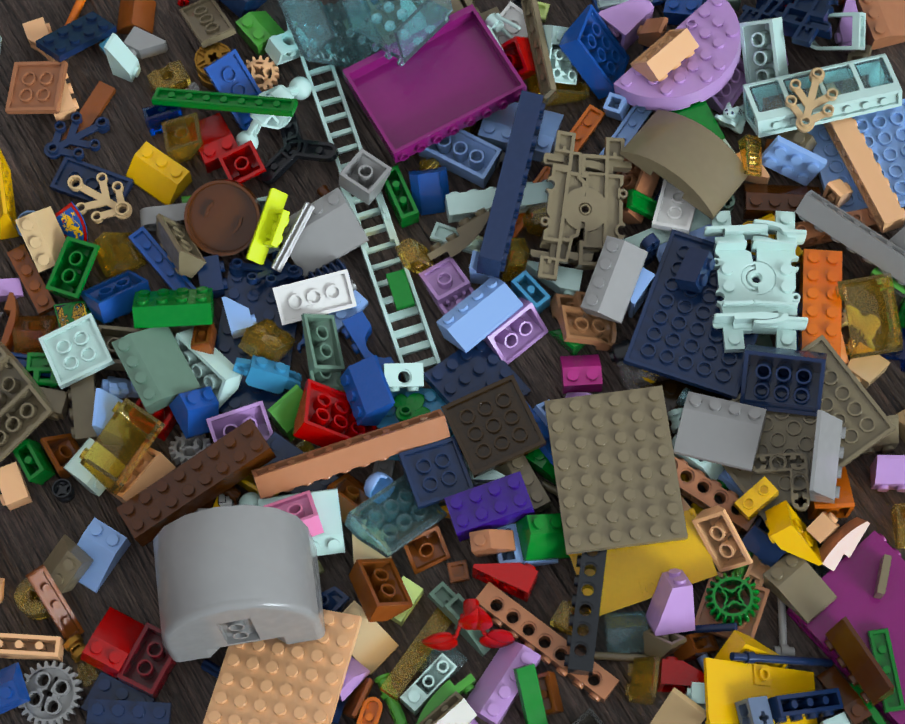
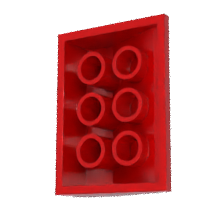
(325, 416)

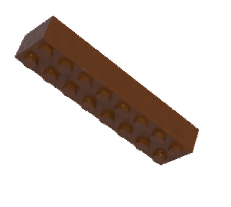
(196, 482)

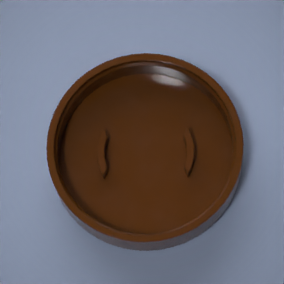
(222, 217)

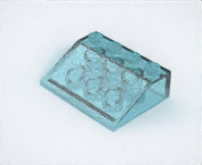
(391, 518)

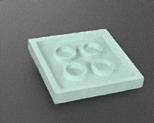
(76, 351)

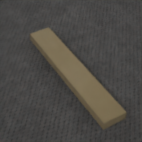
(539, 47)

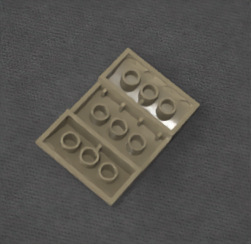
(688, 159)
(21, 403)

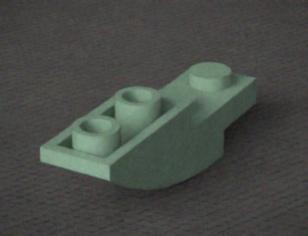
(452, 606)

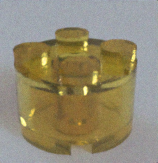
(25, 601)

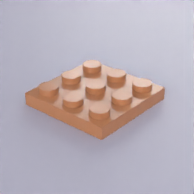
(36, 87)
(750, 628)

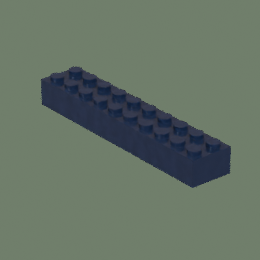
(511, 184)

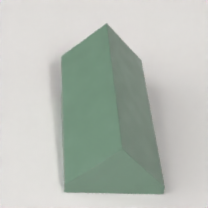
(323, 349)

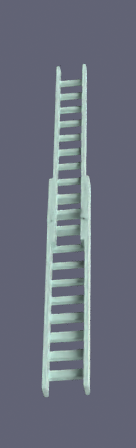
(387, 226)

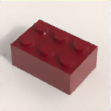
(147, 663)

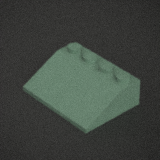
(155, 366)

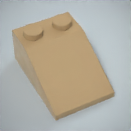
(372, 643)

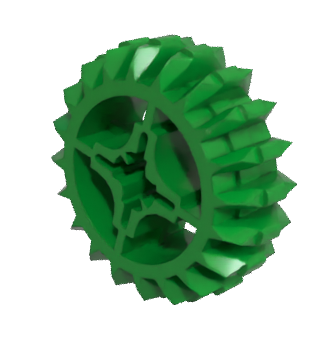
(730, 593)

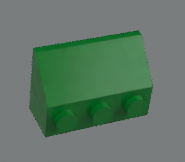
(72, 268)
(541, 537)

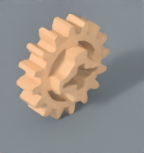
(263, 69)

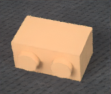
(13, 487)

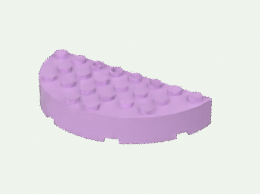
(699, 76)

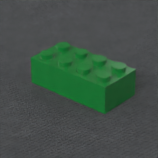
(173, 307)

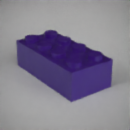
(489, 505)

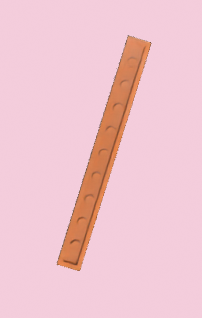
(584, 129)

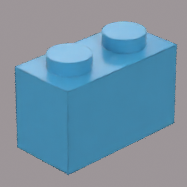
(528, 288)

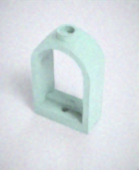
(858, 33)

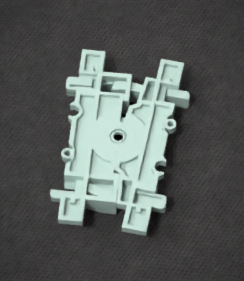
(764, 305)

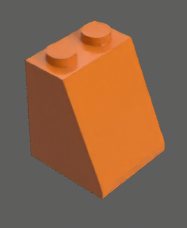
(843, 505)

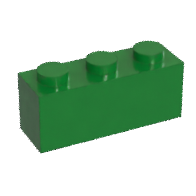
(401, 198)

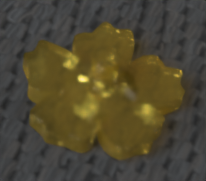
(86, 673)

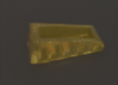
(753, 144)

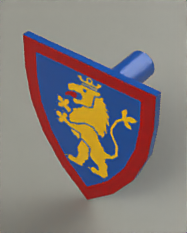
(72, 222)

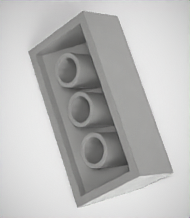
(614, 280)

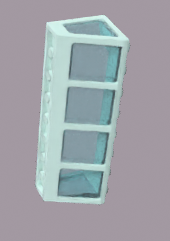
(861, 85)

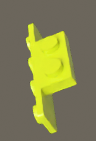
(270, 227)

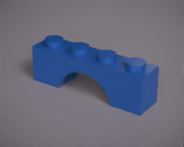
(358, 330)

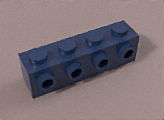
(805, 705)

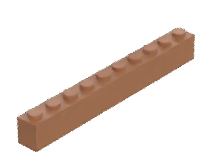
(350, 453)

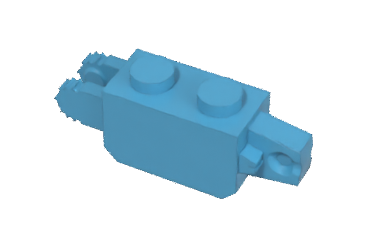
(267, 374)

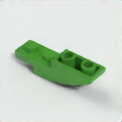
(464, 686)

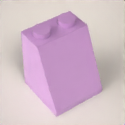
(626, 18)
(672, 604)

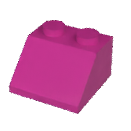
(581, 373)

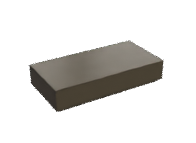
(882, 577)

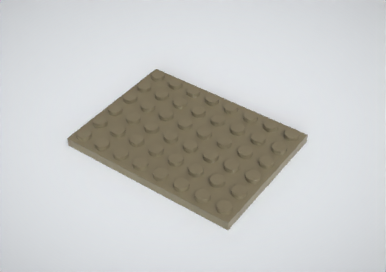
(792, 433)
(615, 470)

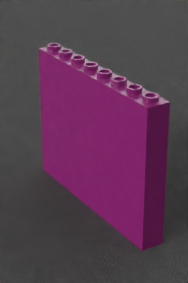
(439, 90)
(854, 586)

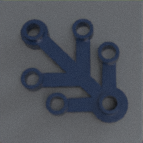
(74, 138)
(289, 272)

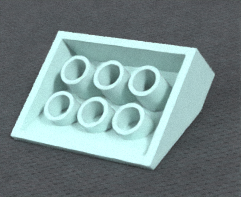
(330, 517)

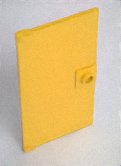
(635, 571)
(735, 681)

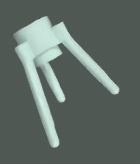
(495, 23)

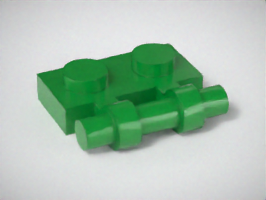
(37, 364)

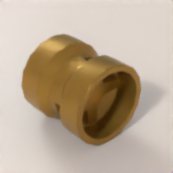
(75, 647)

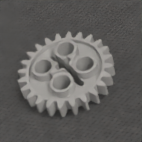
(65, 700)

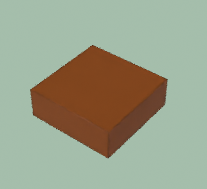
(458, 571)

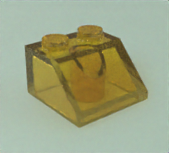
(182, 137)
(117, 253)
(643, 680)

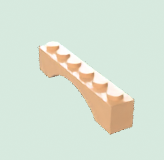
(35, 30)

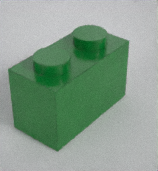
(34, 461)

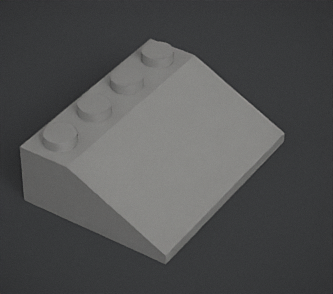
(328, 233)
(720, 431)
(826, 458)

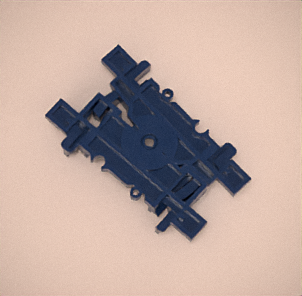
(800, 19)

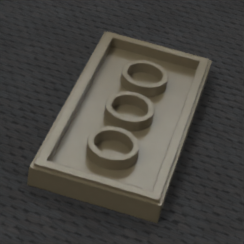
(207, 22)

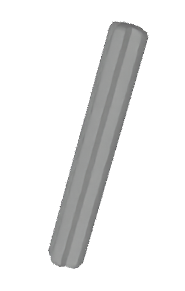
(293, 236)

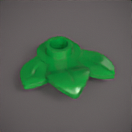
(409, 406)

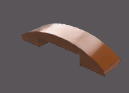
(12, 310)

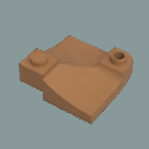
(579, 326)

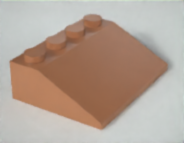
(883, 22)

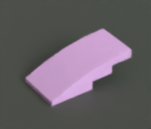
(446, 284)

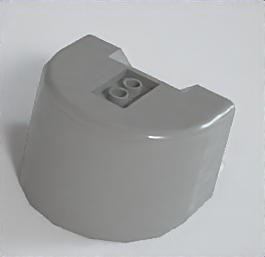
(236, 580)

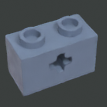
(754, 711)

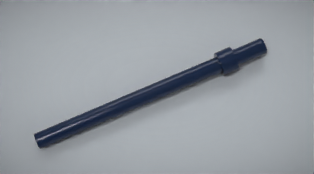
(750, 657)

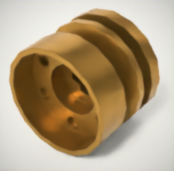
(206, 56)

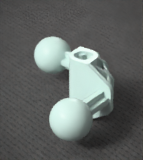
(298, 89)

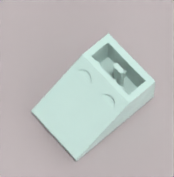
(562, 68)

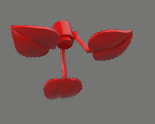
(471, 619)

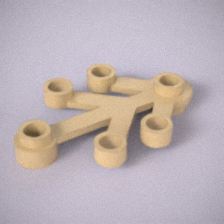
(810, 102)
(101, 199)

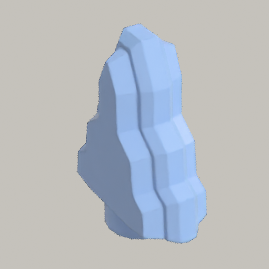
(119, 387)

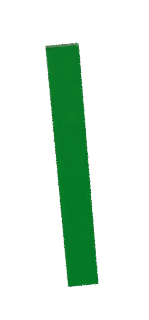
(225, 101)

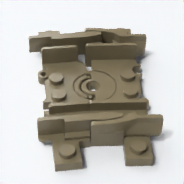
(580, 182)

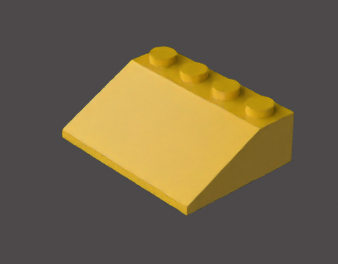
(7, 202)

